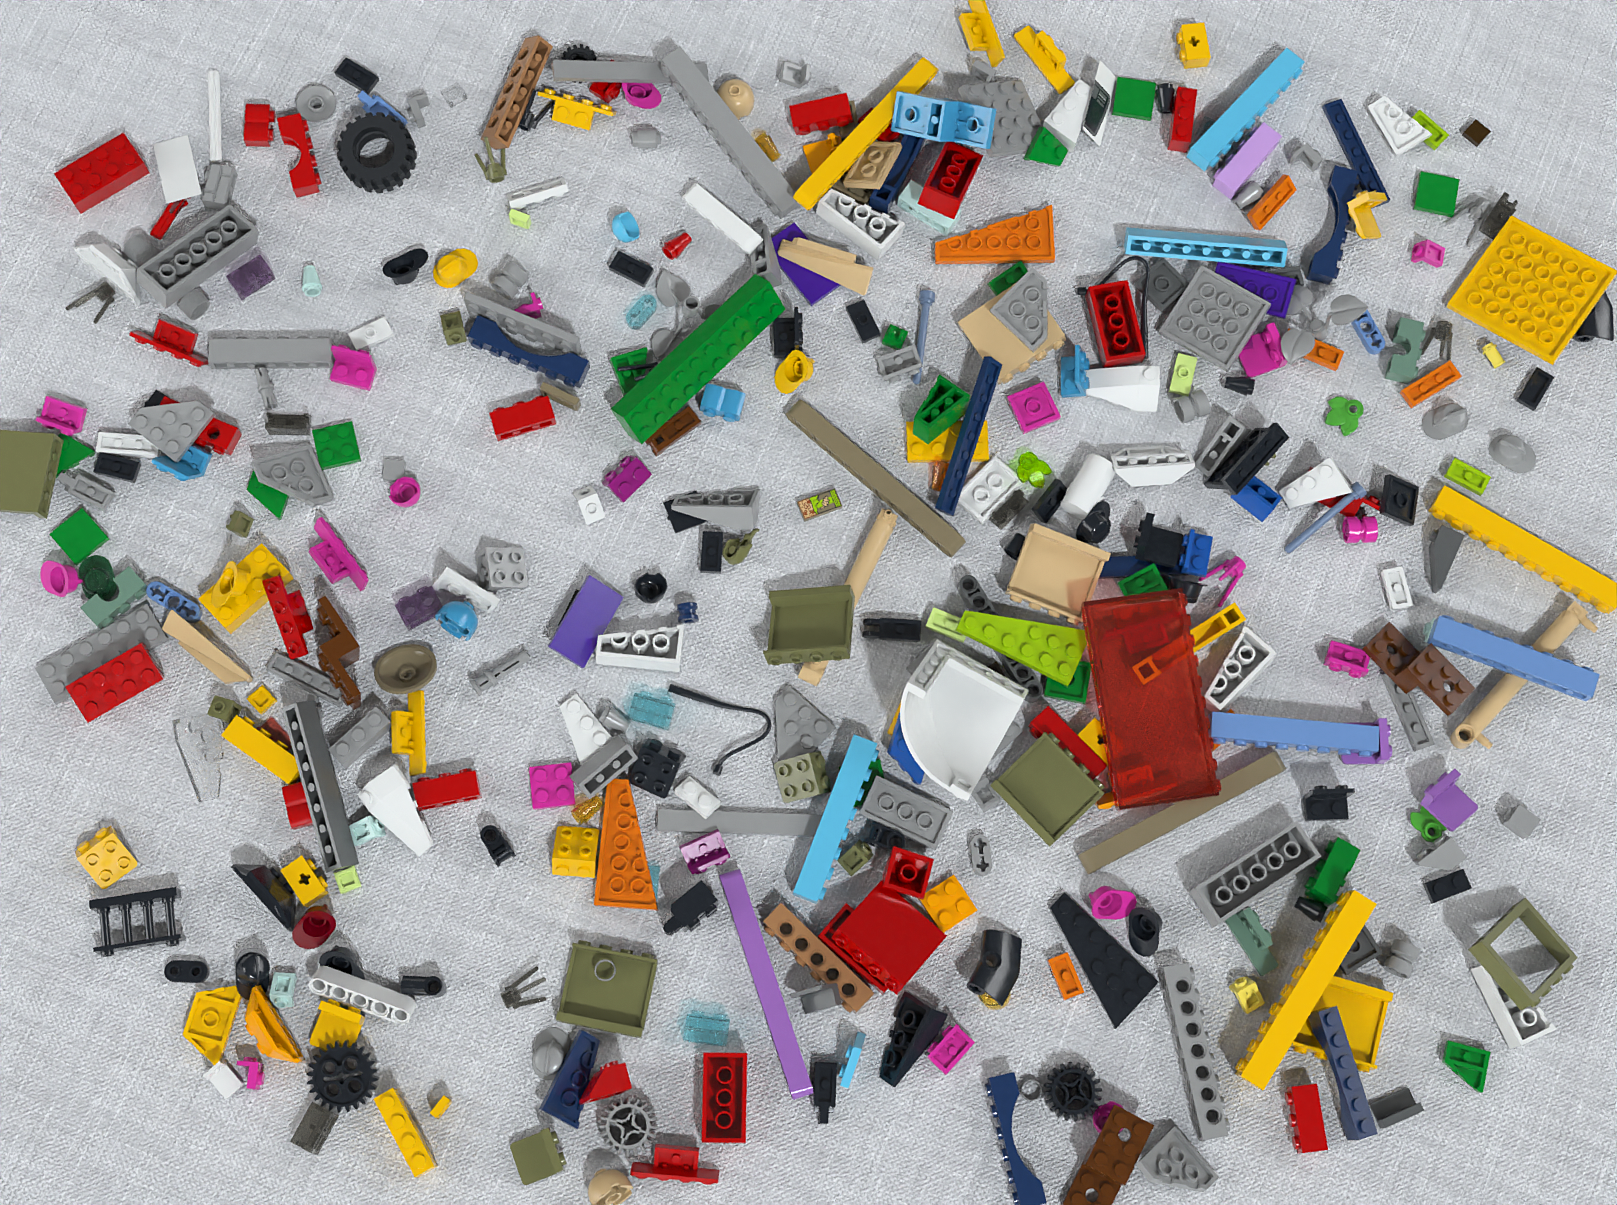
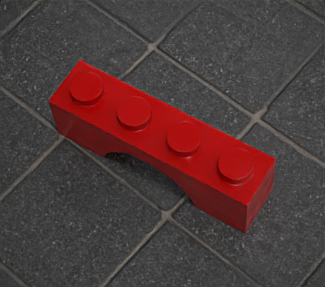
(303, 176)

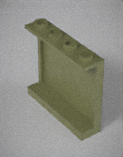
(28, 471)
(810, 625)
(1048, 788)
(609, 1005)

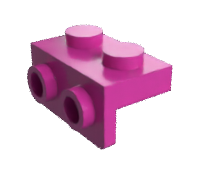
(62, 415)
(1347, 659)
(950, 1048)

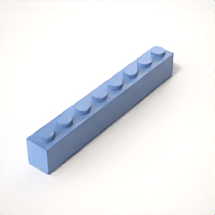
(1513, 658)
(1293, 733)

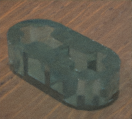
(638, 309)

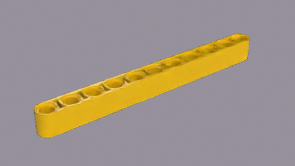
(862, 136)

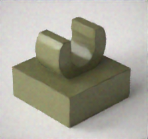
(240, 524)

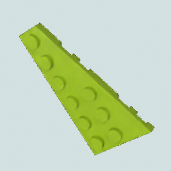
(1038, 645)

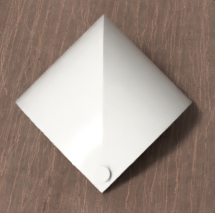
(956, 716)

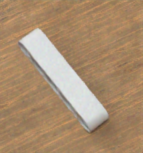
(722, 218)
(362, 995)

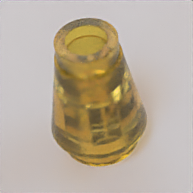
(767, 145)
(586, 810)

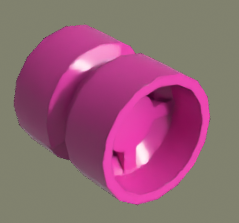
(1364, 529)

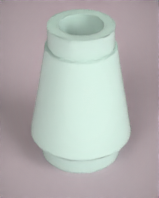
(311, 284)

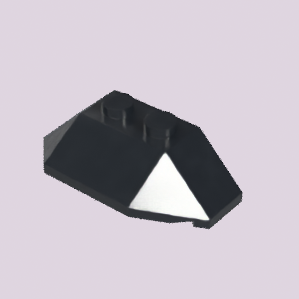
(270, 891)

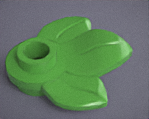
(1341, 415)
(1424, 821)

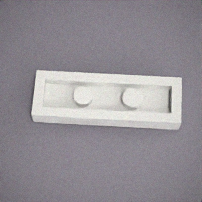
(537, 193)
(126, 445)

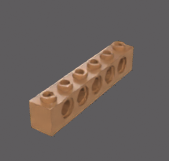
(517, 92)
(782, 916)

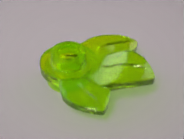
(1032, 470)

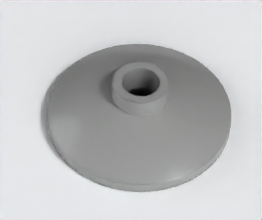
(313, 97)

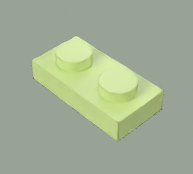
(944, 624)

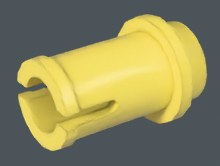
(1493, 355)

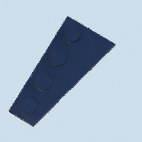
(572, 1080)

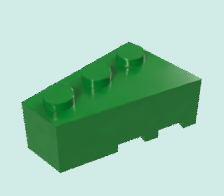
(940, 410)

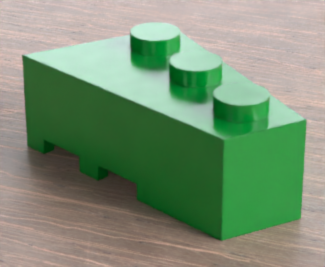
(1331, 871)

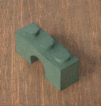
(1409, 335)
(103, 612)

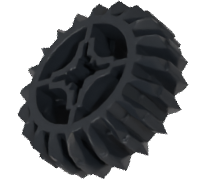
(1082, 1075)

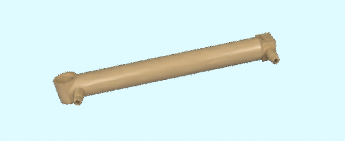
(858, 578)
(1510, 684)

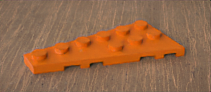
(1007, 241)
(623, 863)

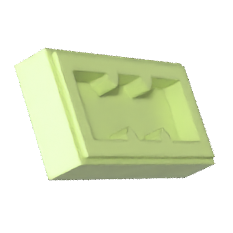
(1183, 374)

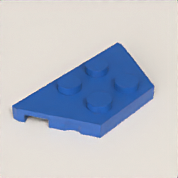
(899, 751)

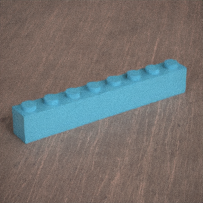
(1245, 109)
(1205, 247)
(835, 819)

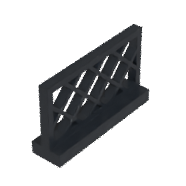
(1248, 459)

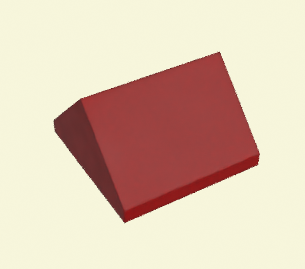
(907, 872)

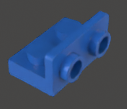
(1196, 553)

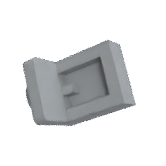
(983, 72)
(794, 74)
(416, 103)
(1308, 155)
(985, 795)

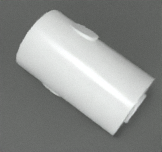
(1088, 486)

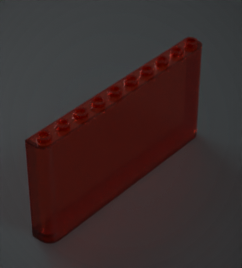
(1150, 699)

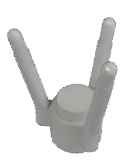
(1477, 209)

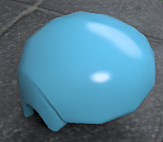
(625, 227)

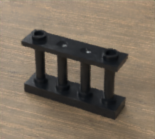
(125, 904)

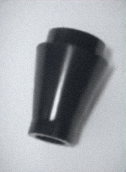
(1165, 97)
(1241, 385)
(1312, 909)

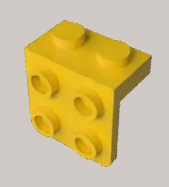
(1363, 217)
(575, 851)
(105, 857)
(336, 1024)

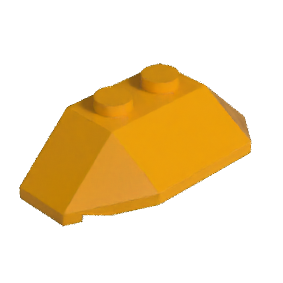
(269, 1029)

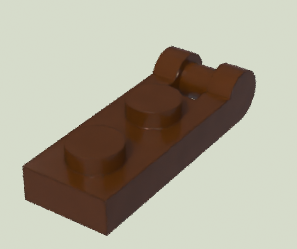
(673, 430)

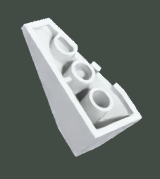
(1127, 386)
(392, 805)

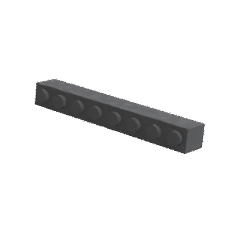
(320, 786)

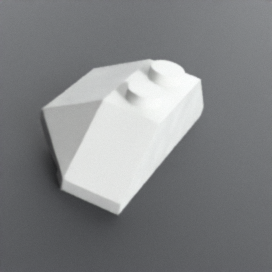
(112, 267)
(1152, 464)

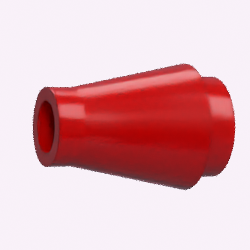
(675, 246)

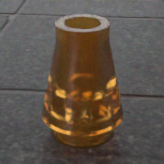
(938, 474)

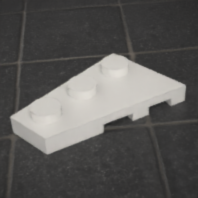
(1397, 126)
(1318, 484)
(460, 586)
(584, 728)

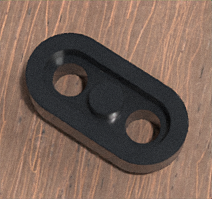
(185, 971)

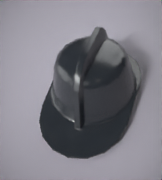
(405, 267)
(1095, 525)
(1191, 589)
(1144, 930)
(342, 960)
(251, 971)

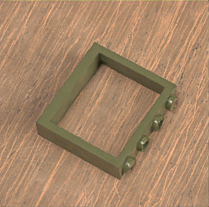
(1502, 972)

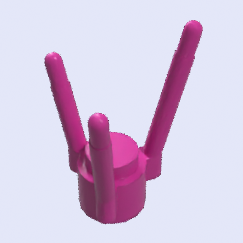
(1232, 568)

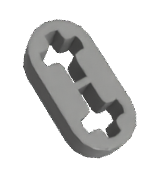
(975, 856)

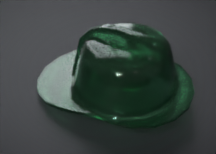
(97, 577)

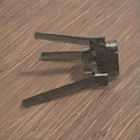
(102, 293)
(1443, 333)
(512, 995)

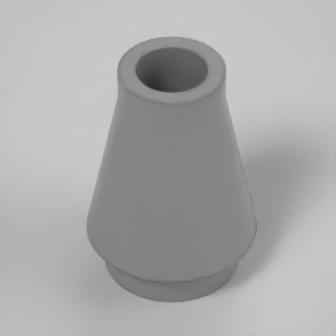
(1249, 194)
(613, 719)

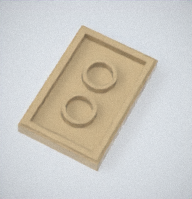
(873, 166)

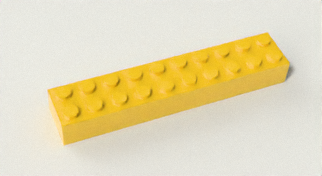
(1304, 989)

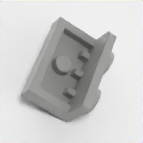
(900, 363)

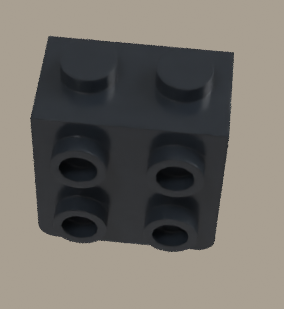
(788, 334)
(1157, 544)
(656, 768)

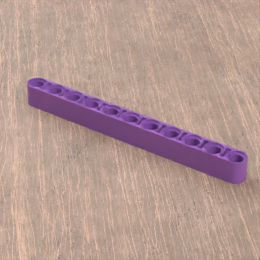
(766, 984)

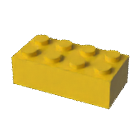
(238, 609)

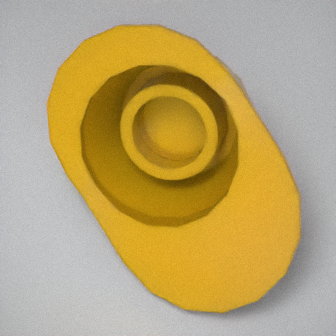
(455, 268)
(793, 371)
(230, 584)

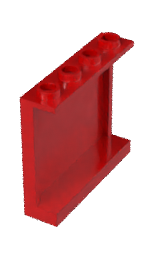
(888, 937)

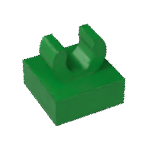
(895, 337)

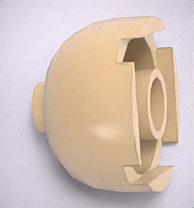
(737, 96)
(609, 1187)

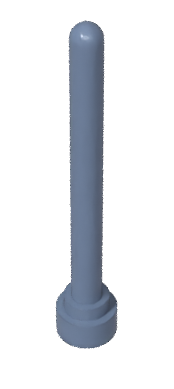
(926, 299)
(1358, 492)

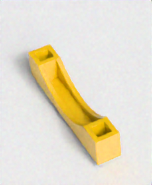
(1217, 626)

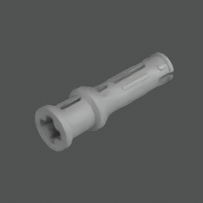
(488, 679)

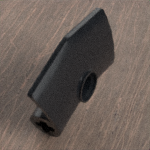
(1598, 322)
(1005, 955)

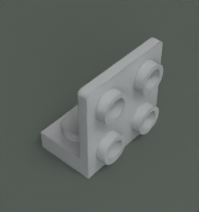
(501, 568)

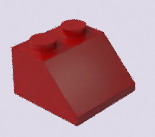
(608, 1082)

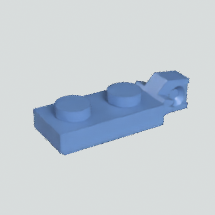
(376, 104)

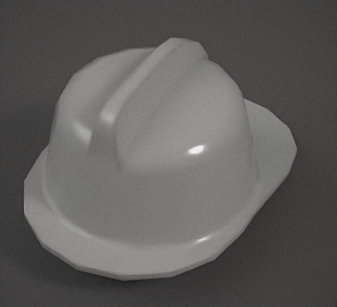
(1445, 421)
(1512, 453)
(549, 1052)

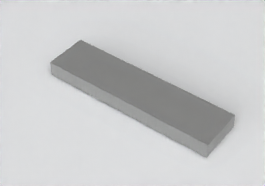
(304, 678)
(1409, 715)

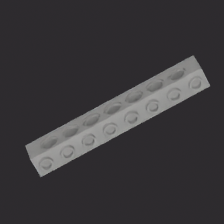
(1205, 1129)

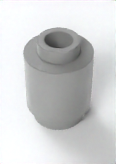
(646, 138)

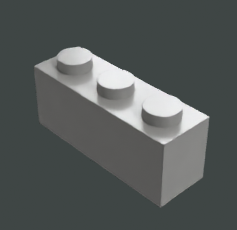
(360, 737)
(603, 767)

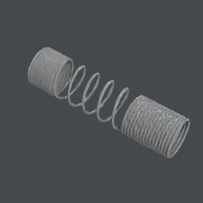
(141, 251)

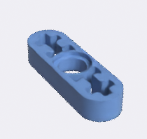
(1377, 337)
(165, 589)

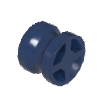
(687, 612)

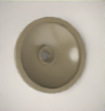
(405, 669)

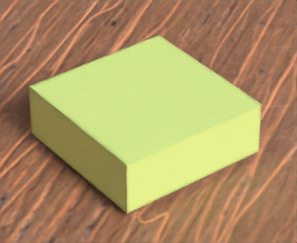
(519, 219)
(347, 880)

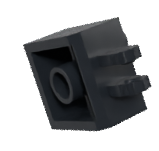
(690, 909)

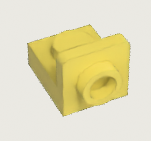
(1247, 994)

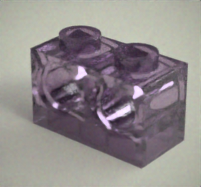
(250, 277)
(422, 612)

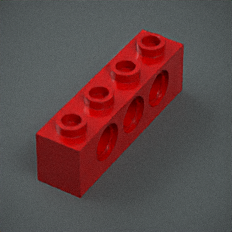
(224, 443)

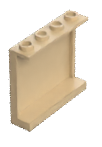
(996, 341)
(1056, 573)

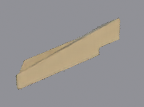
(828, 262)
(204, 650)

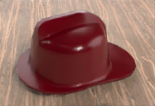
(314, 927)

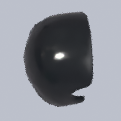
(650, 588)

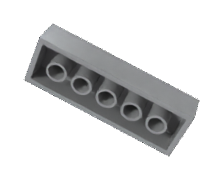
(197, 256)
(1254, 874)

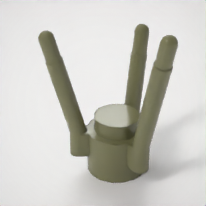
(495, 172)

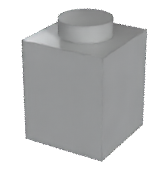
(1520, 821)

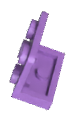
(1385, 749)
(1448, 802)

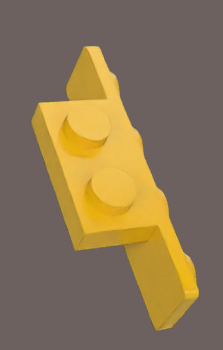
(981, 31)
(1046, 57)
(574, 112)
(409, 733)

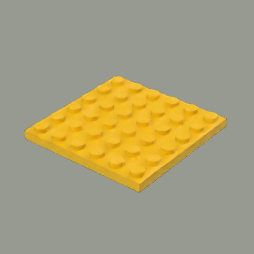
(1532, 289)

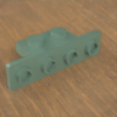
(1253, 939)

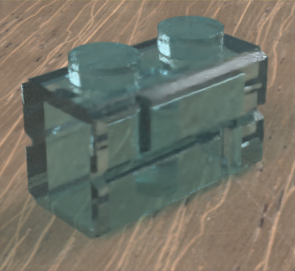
(651, 710)
(706, 1029)

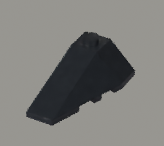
(913, 1032)

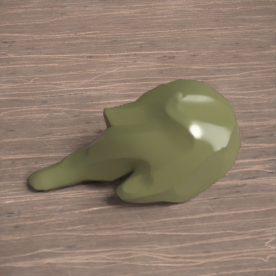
(736, 551)

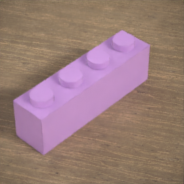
(1247, 160)

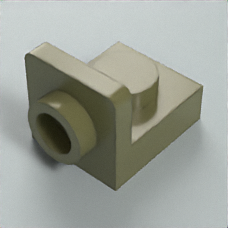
(453, 328)
(224, 709)
(856, 857)

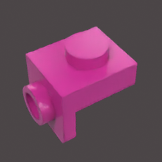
(255, 1074)

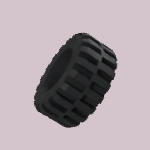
(362, 132)

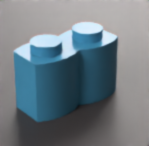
(722, 402)

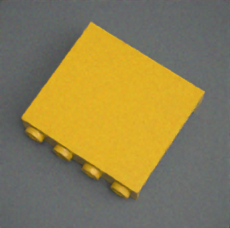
(1362, 1015)

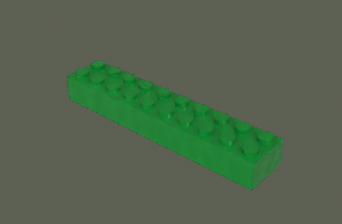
(698, 358)

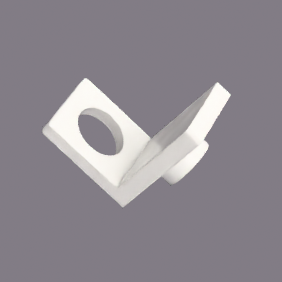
(589, 504)
(223, 1079)

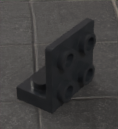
(1327, 804)

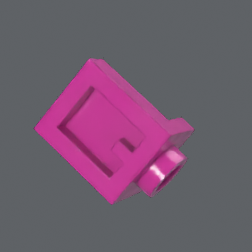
(1428, 252)
(531, 310)

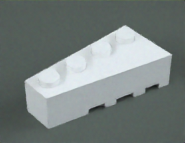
(860, 223)
(642, 649)
(1241, 667)
(1515, 1024)

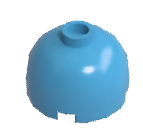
(458, 619)

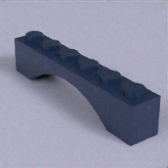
(1340, 190)
(883, 198)
(565, 367)
(1004, 1094)
(1355, 1110)

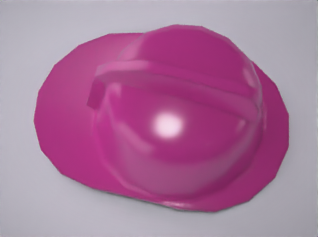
(642, 95)
(59, 578)
(1111, 903)

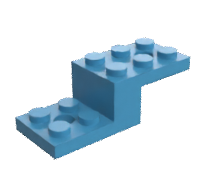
(943, 119)

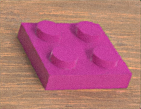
(1033, 407)
(552, 786)

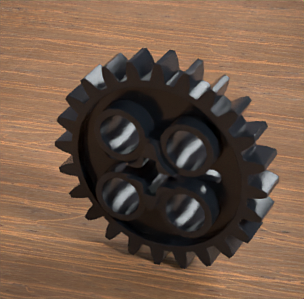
(347, 1095)

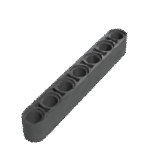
(1011, 666)

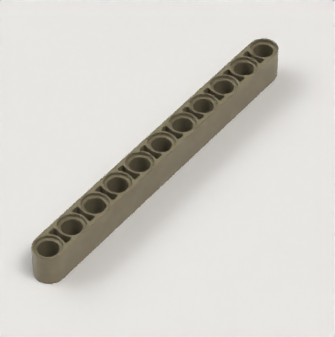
(875, 478)
(1179, 814)

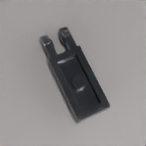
(894, 629)

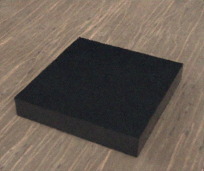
(1399, 500)

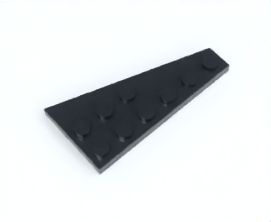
(1107, 966)

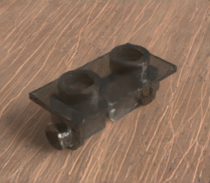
(1009, 509)

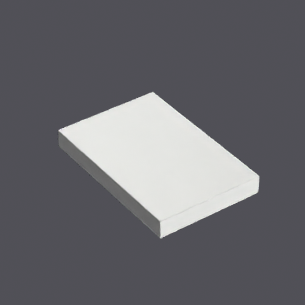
(989, 489)

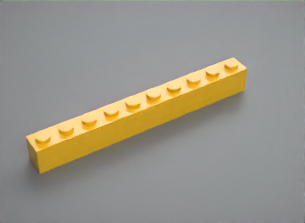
(1525, 549)

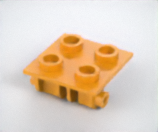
(819, 151)

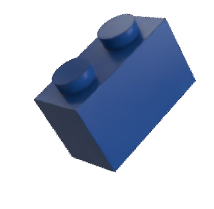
(1257, 499)

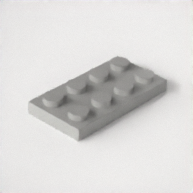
(906, 812)

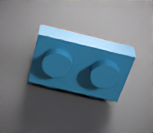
(189, 467)

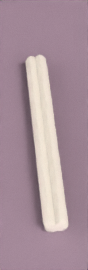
(214, 116)

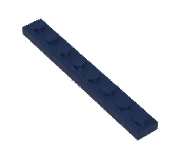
(968, 436)

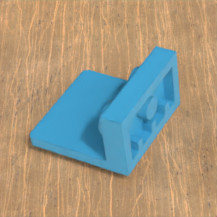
(1074, 374)

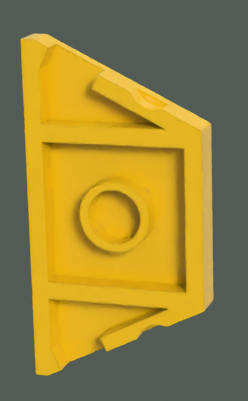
(212, 1021)

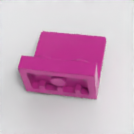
(1265, 353)
(353, 367)

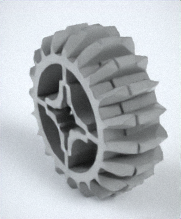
(645, 1132)

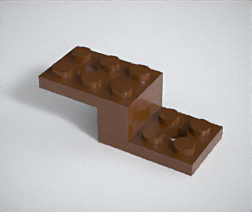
(338, 653)
(1420, 668)
(1109, 1159)

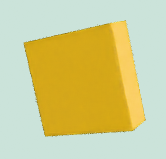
(261, 699)
(441, 1107)

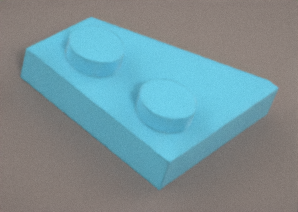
(853, 1053)

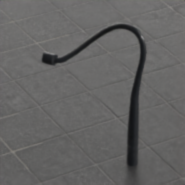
(1143, 323)
(707, 700)

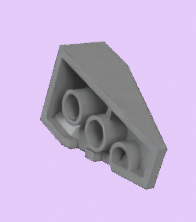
(731, 510)

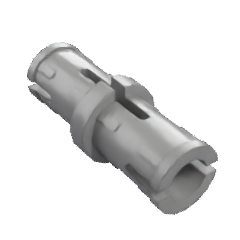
(265, 388)

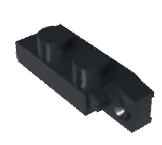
(824, 1090)

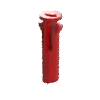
(167, 218)

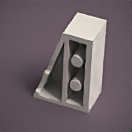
(1069, 115)

